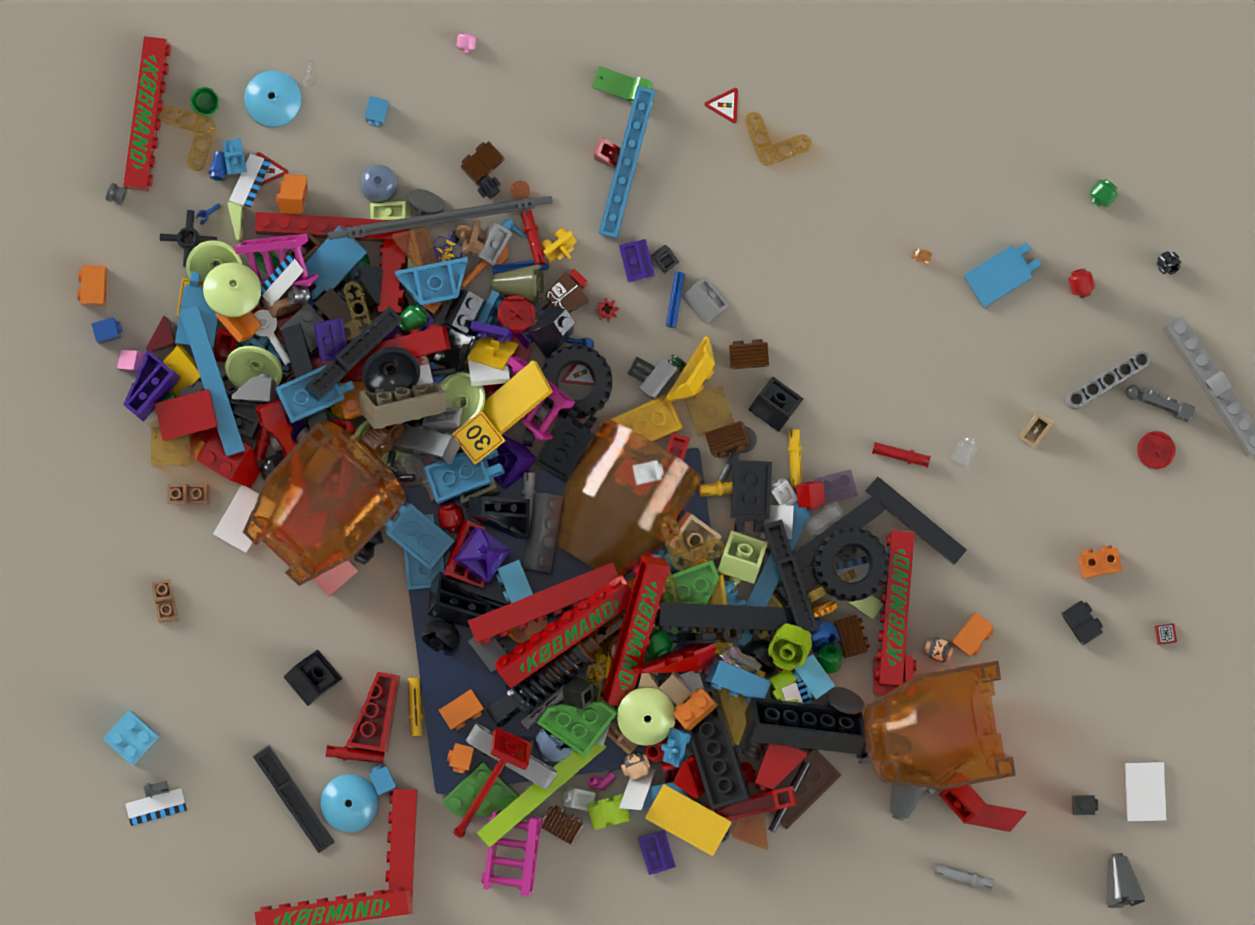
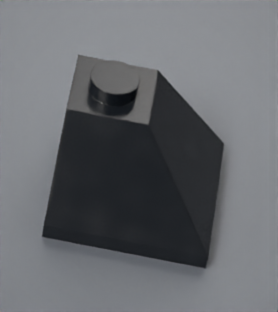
(370, 280)
(552, 330)

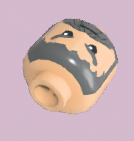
(938, 649)
(636, 765)

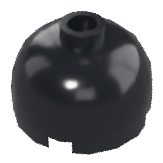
(441, 635)
(759, 651)

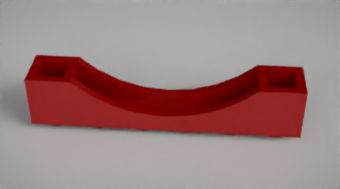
(273, 419)
(760, 803)

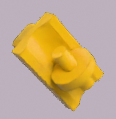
(561, 247)

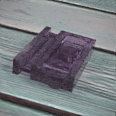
(838, 486)

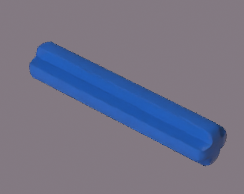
(516, 265)
(675, 299)

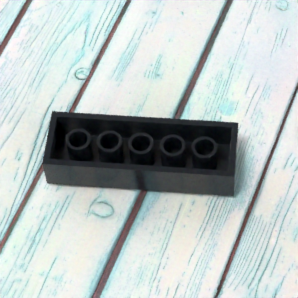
(804, 726)
(718, 759)

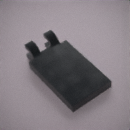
(567, 445)
(750, 493)

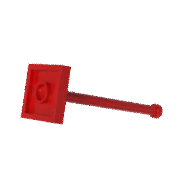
(509, 750)

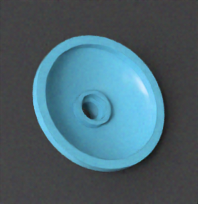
(274, 111)
(363, 798)

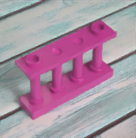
(278, 244)
(560, 400)
(528, 864)

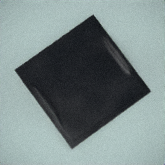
(460, 348)

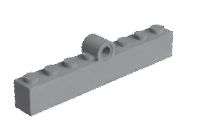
(1213, 383)

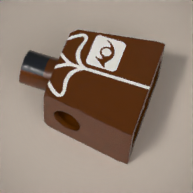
(565, 295)

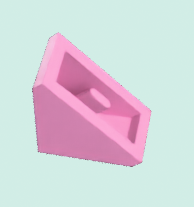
(131, 360)

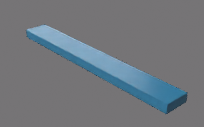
(627, 162)
(212, 379)
(769, 576)

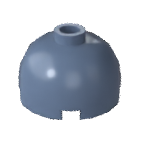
(379, 183)
(550, 747)

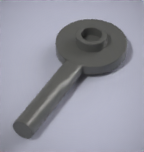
(734, 456)

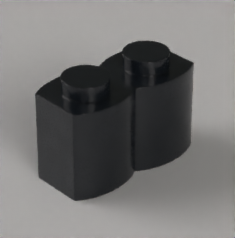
(1082, 622)

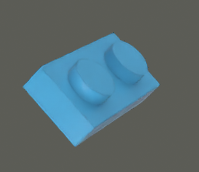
(490, 308)

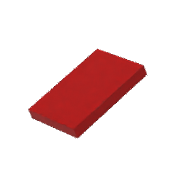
(186, 415)

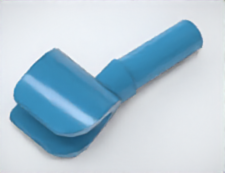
(509, 224)

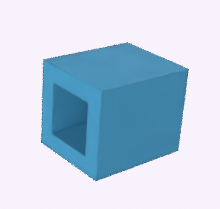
(376, 111)
(382, 779)

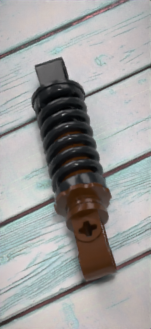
(553, 674)

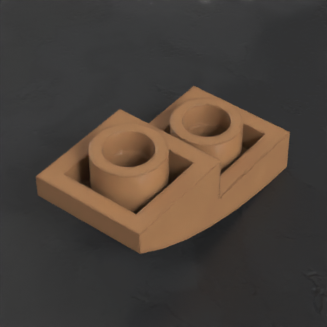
(188, 494)
(165, 601)

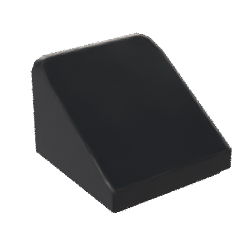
(665, 258)

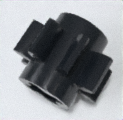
(489, 187)
(1168, 263)

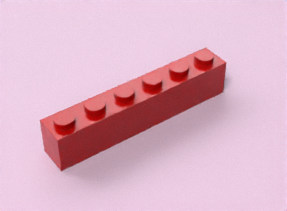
(402, 839)

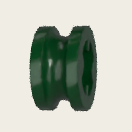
(676, 361)

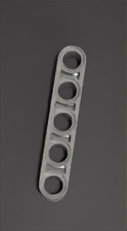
(1114, 373)
(537, 771)

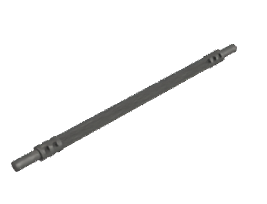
(441, 217)

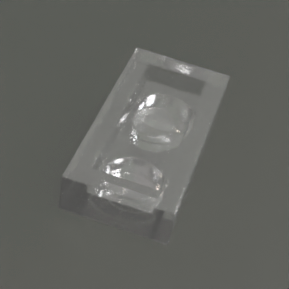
(735, 657)

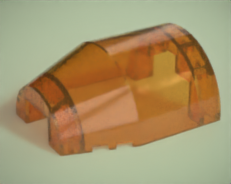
(323, 502)
(609, 515)
(938, 730)

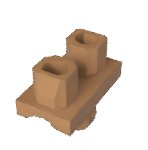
(471, 237)
(617, 736)

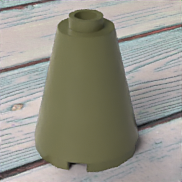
(521, 282)

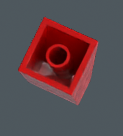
(776, 765)

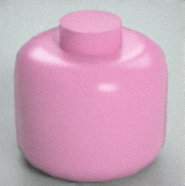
(466, 42)

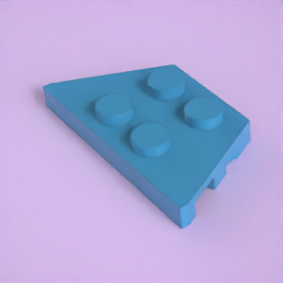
(434, 281)

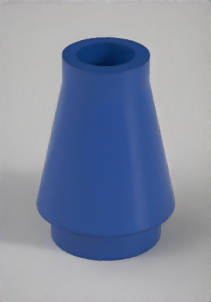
(218, 167)

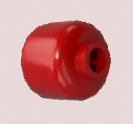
(1081, 283)
(450, 516)
(654, 752)

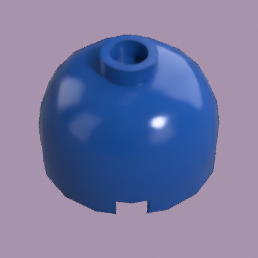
(825, 635)

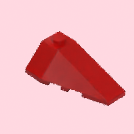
(689, 658)

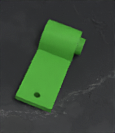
(618, 84)

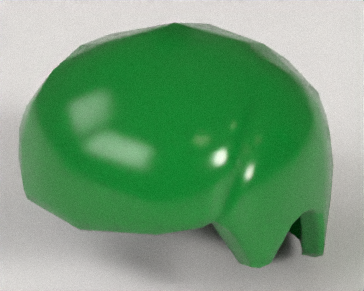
(204, 101)

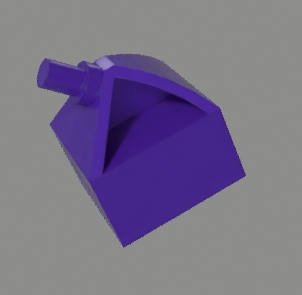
(481, 555)

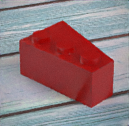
(454, 570)

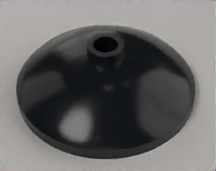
(402, 373)

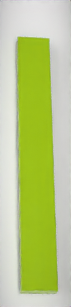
(534, 796)

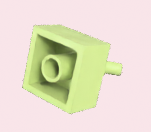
(742, 558)

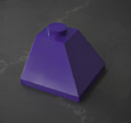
(515, 460)

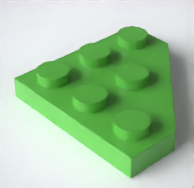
(694, 584)
(577, 726)
(465, 793)

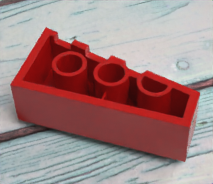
(392, 290)
(377, 714)

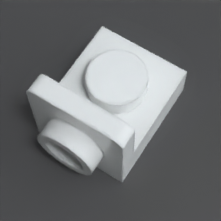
(647, 472)
(783, 491)
(577, 798)

